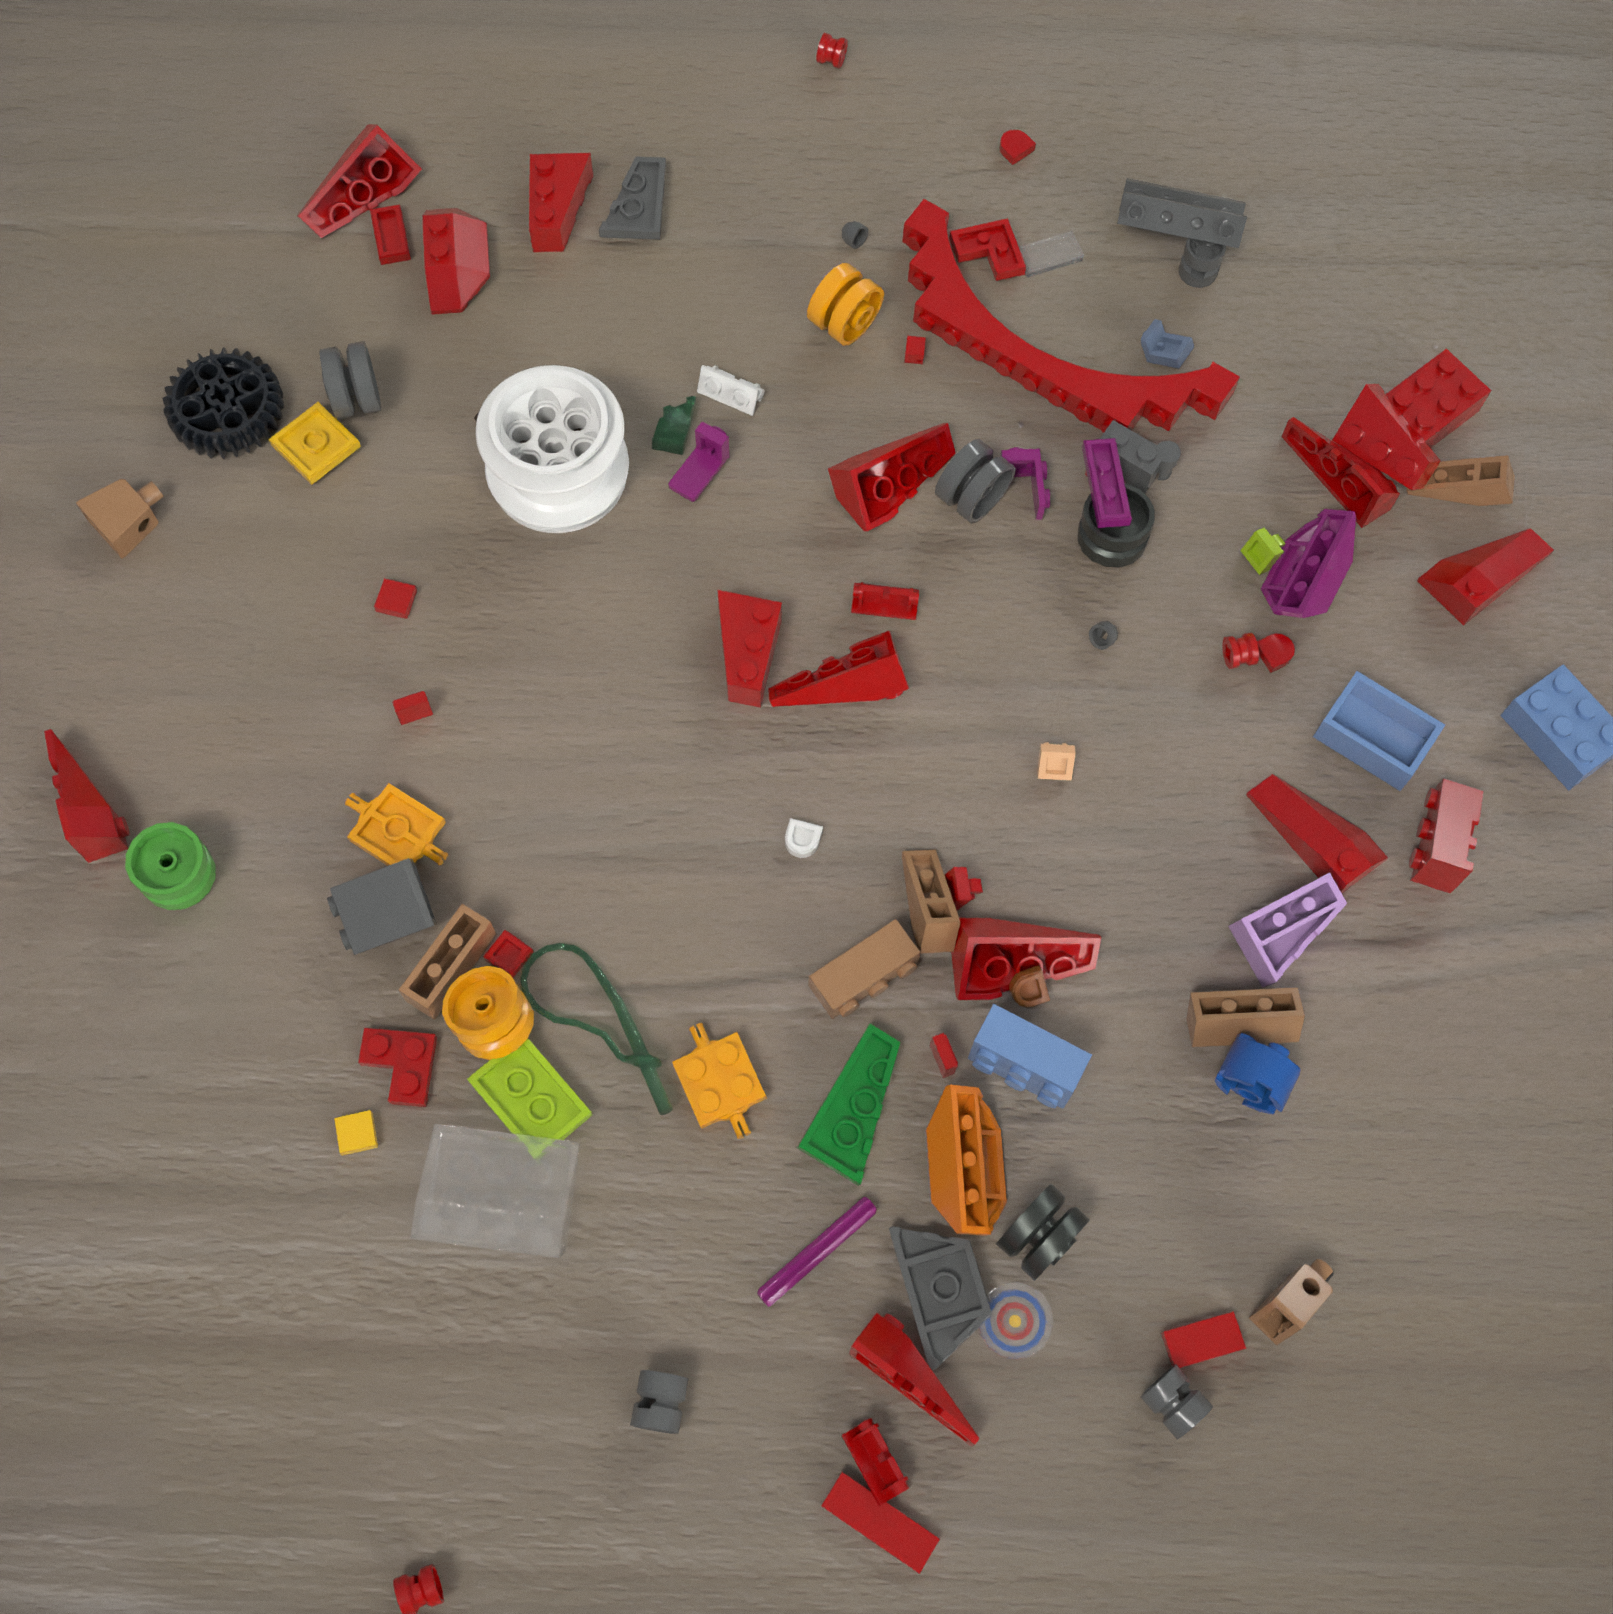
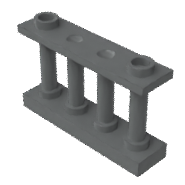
(1182, 213)

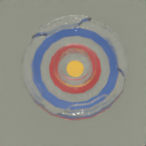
(1019, 1321)

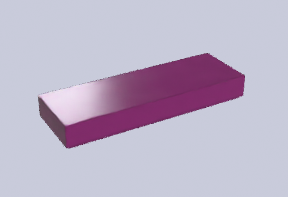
(1106, 483)

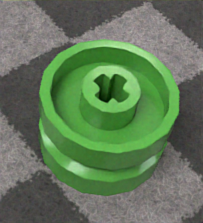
(170, 866)

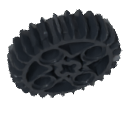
(208, 406)

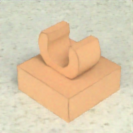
(1056, 761)

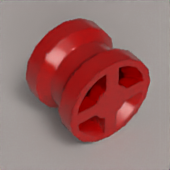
(832, 50)
(1240, 650)

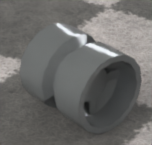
(1200, 262)
(1176, 1401)
(659, 1402)

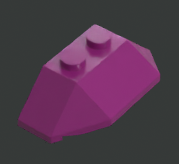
(1312, 565)

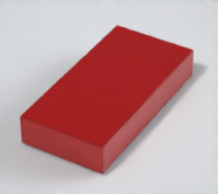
(390, 234)
(1203, 1340)

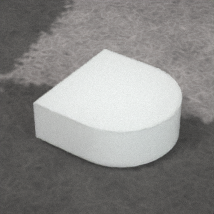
(802, 838)

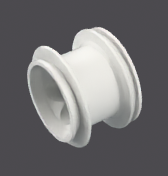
(559, 475)

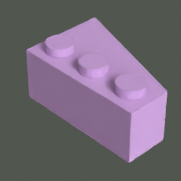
(1286, 927)

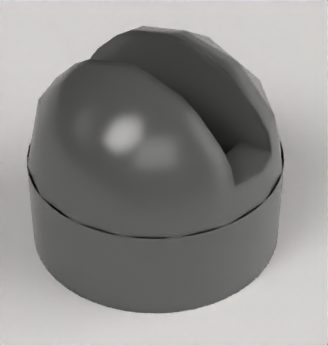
(854, 234)
(1099, 630)

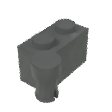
(1142, 458)

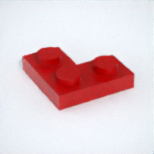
(992, 241)
(409, 1057)

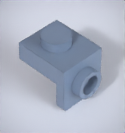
(1164, 347)

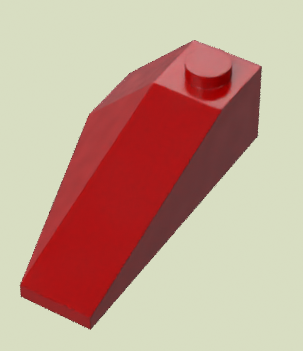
(360, 180)
(1317, 833)
(897, 1361)

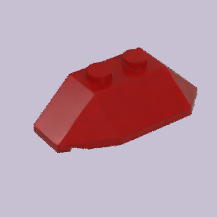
(454, 258)

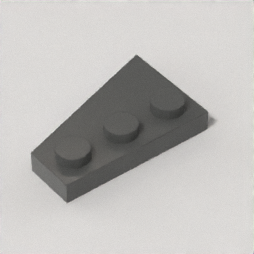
(639, 203)

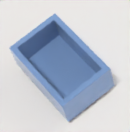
(1563, 726)
(1379, 731)
(1028, 1057)

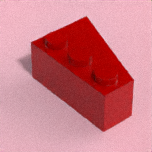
(555, 195)
(1386, 440)

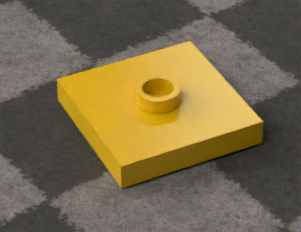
(314, 443)

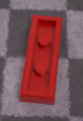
(880, 1524)

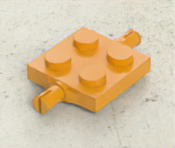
(396, 827)
(719, 1080)

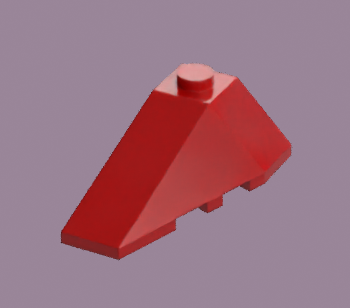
(1347, 477)
(881, 479)
(1482, 574)
(865, 674)
(84, 813)
(995, 950)

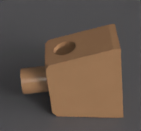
(122, 514)
(1294, 1301)

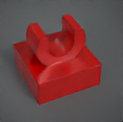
(961, 887)

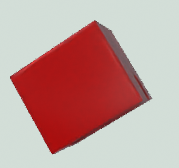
(915, 350)

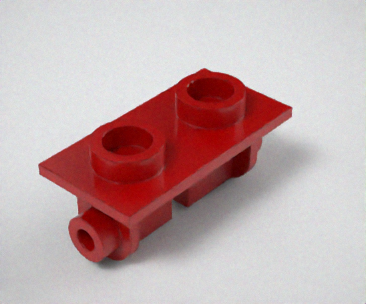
(885, 601)
(875, 1461)

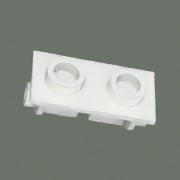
(728, 390)

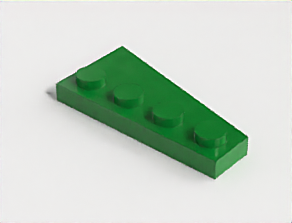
(849, 1114)

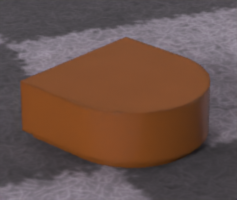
(1029, 987)

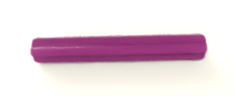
(816, 1251)

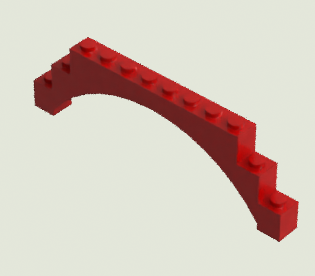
(1093, 396)

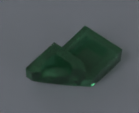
(674, 427)

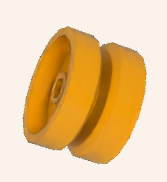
(845, 304)
(488, 1012)

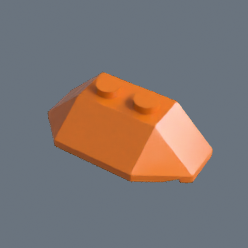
(966, 1161)

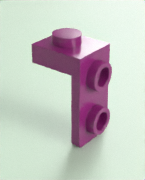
(703, 462)
(1029, 463)

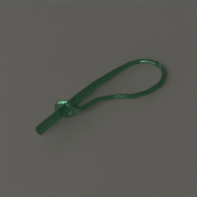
(640, 1056)

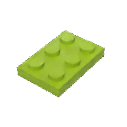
(530, 1094)

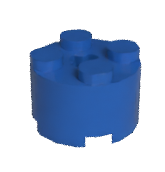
(1258, 1074)

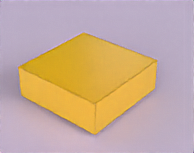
(356, 1132)

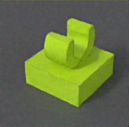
(1263, 550)

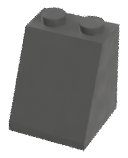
(381, 906)

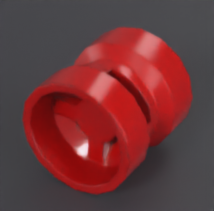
(418, 1590)

